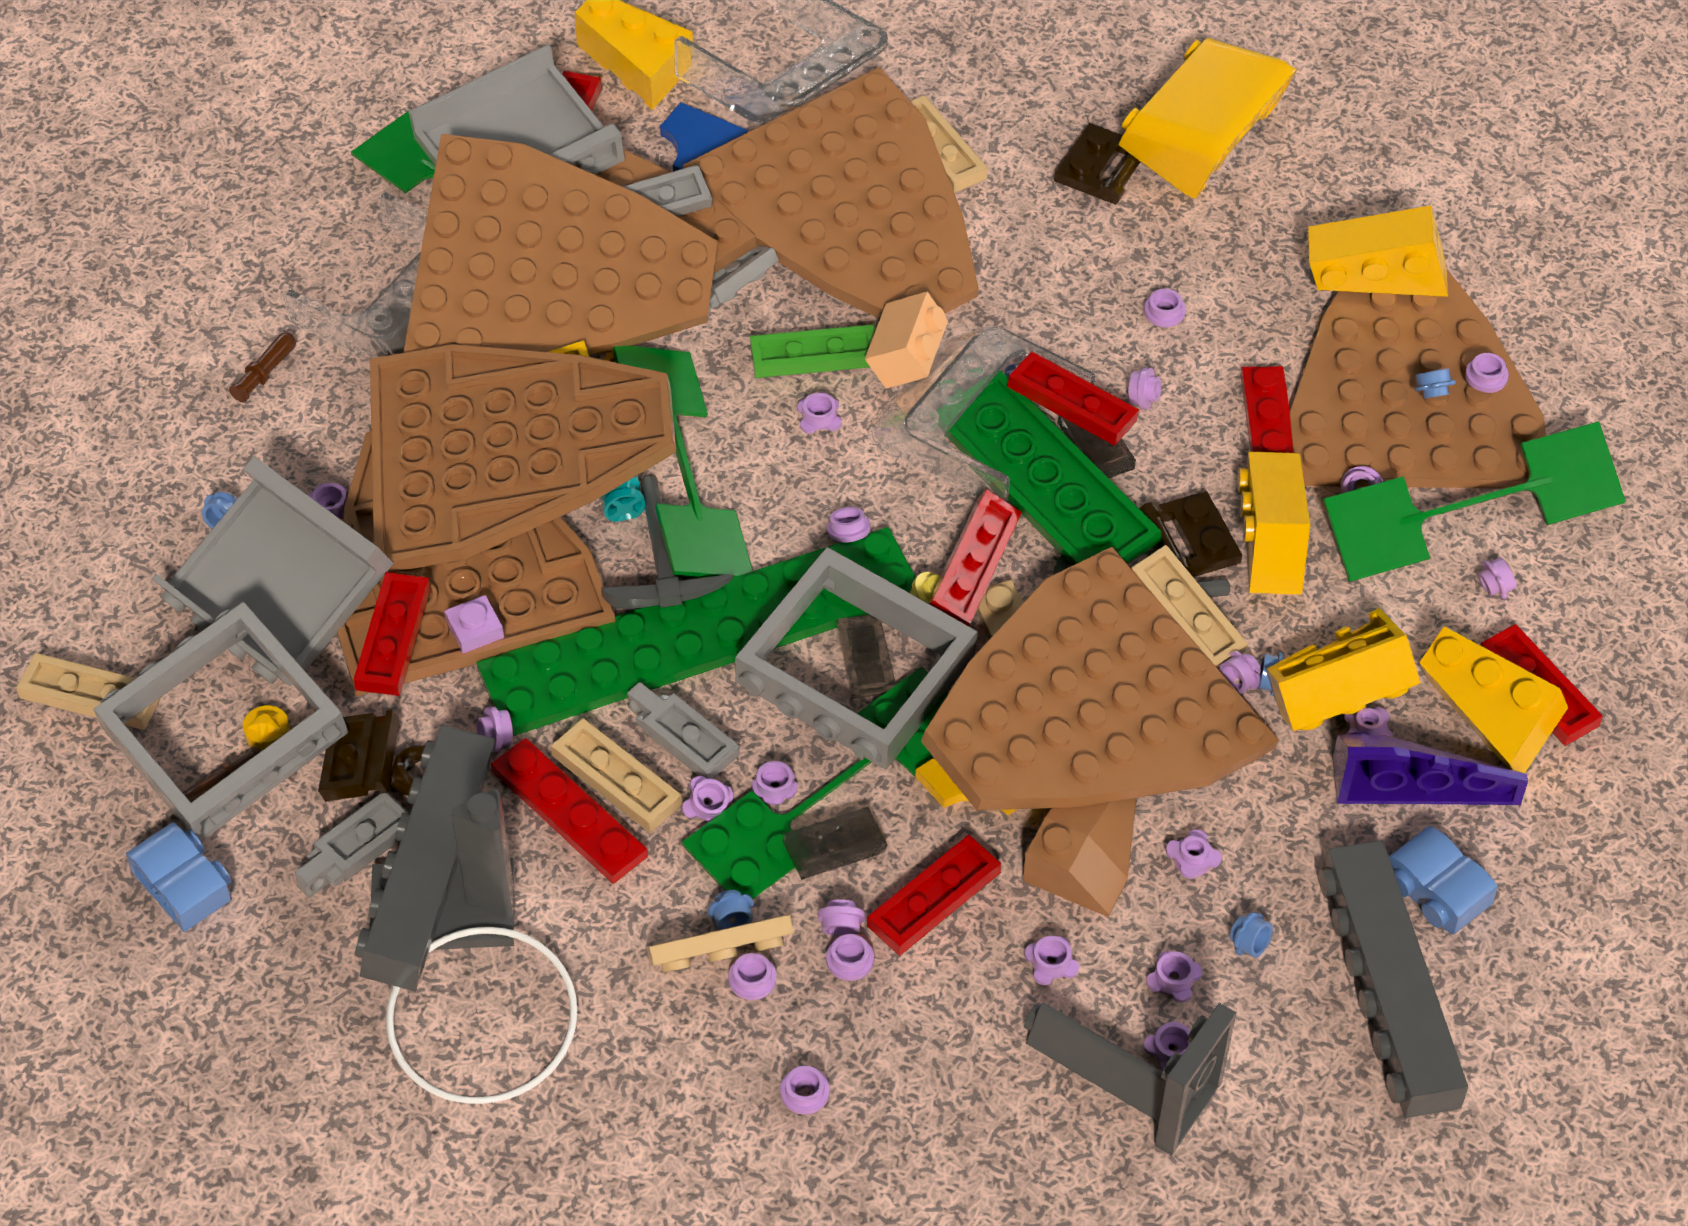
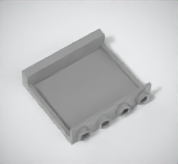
(524, 105)
(283, 560)

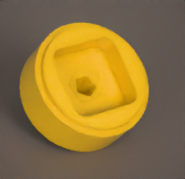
(265, 726)

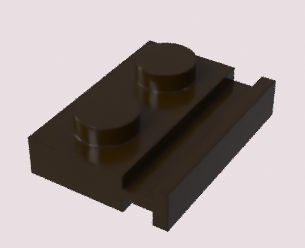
(360, 758)

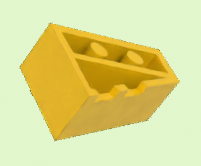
(631, 45)
(1380, 254)
(1274, 521)
(1344, 674)
(1495, 697)

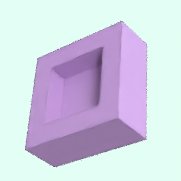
(474, 624)

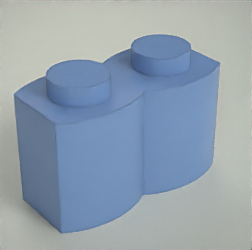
(180, 876)
(1442, 880)

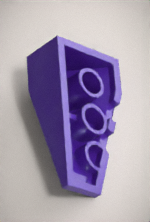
(1403, 772)

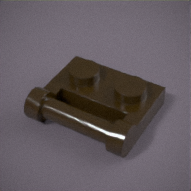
(1091, 159)
(1200, 530)

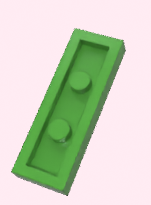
(811, 351)

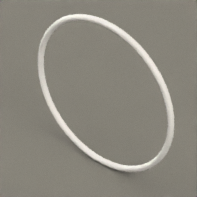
(522, 1089)

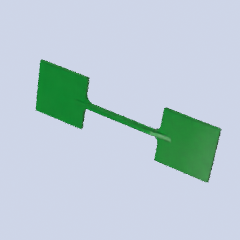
(396, 155)
(1382, 528)
(696, 537)
(745, 843)

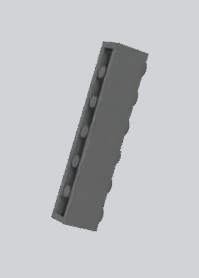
(425, 861)
(1393, 980)

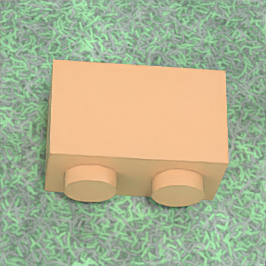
(906, 340)

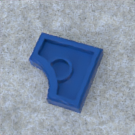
(696, 133)

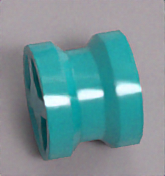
(624, 501)

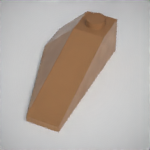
(1083, 853)

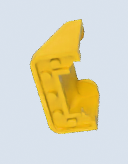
(1204, 112)

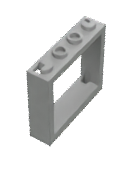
(888, 604)
(256, 775)

